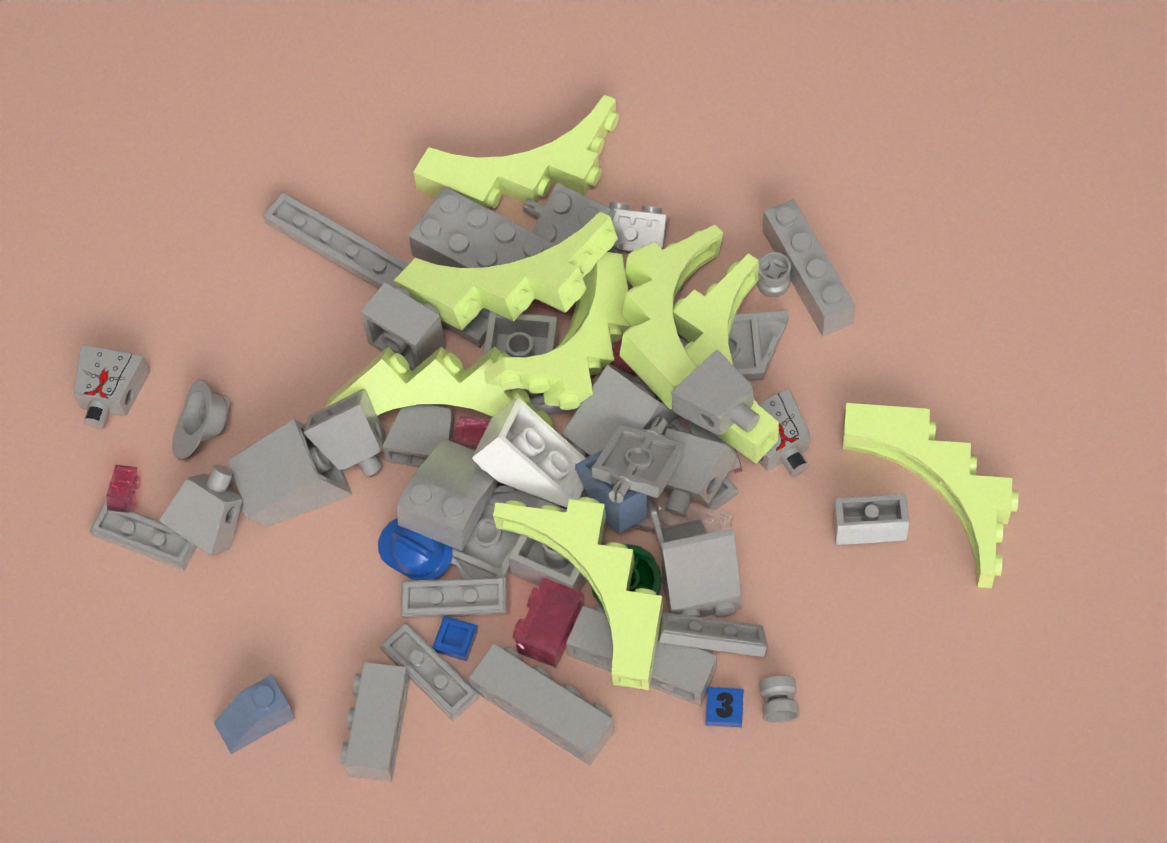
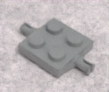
(566, 214)
(638, 460)

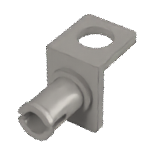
(677, 532)

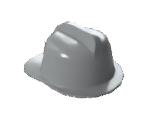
(200, 419)

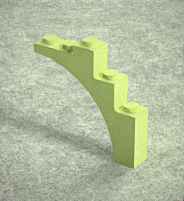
(567, 161)
(657, 276)
(510, 288)
(707, 327)
(584, 349)
(434, 381)
(947, 466)
(608, 569)

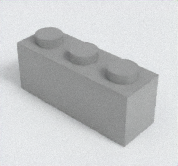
(375, 721)

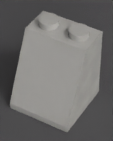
(615, 400)
(285, 476)

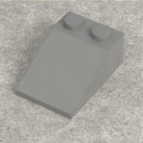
(446, 495)
(702, 575)

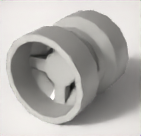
(778, 269)
(779, 699)

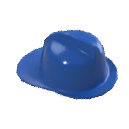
(413, 553)

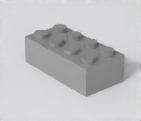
(470, 236)

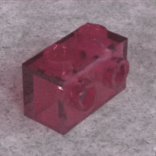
(548, 622)

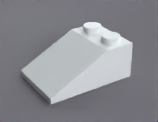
(529, 455)

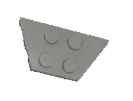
(754, 341)
(488, 546)

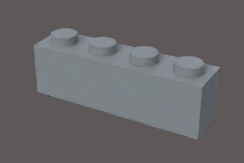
(810, 268)
(676, 669)
(543, 704)

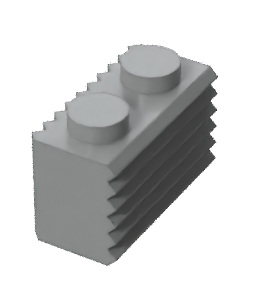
(870, 519)

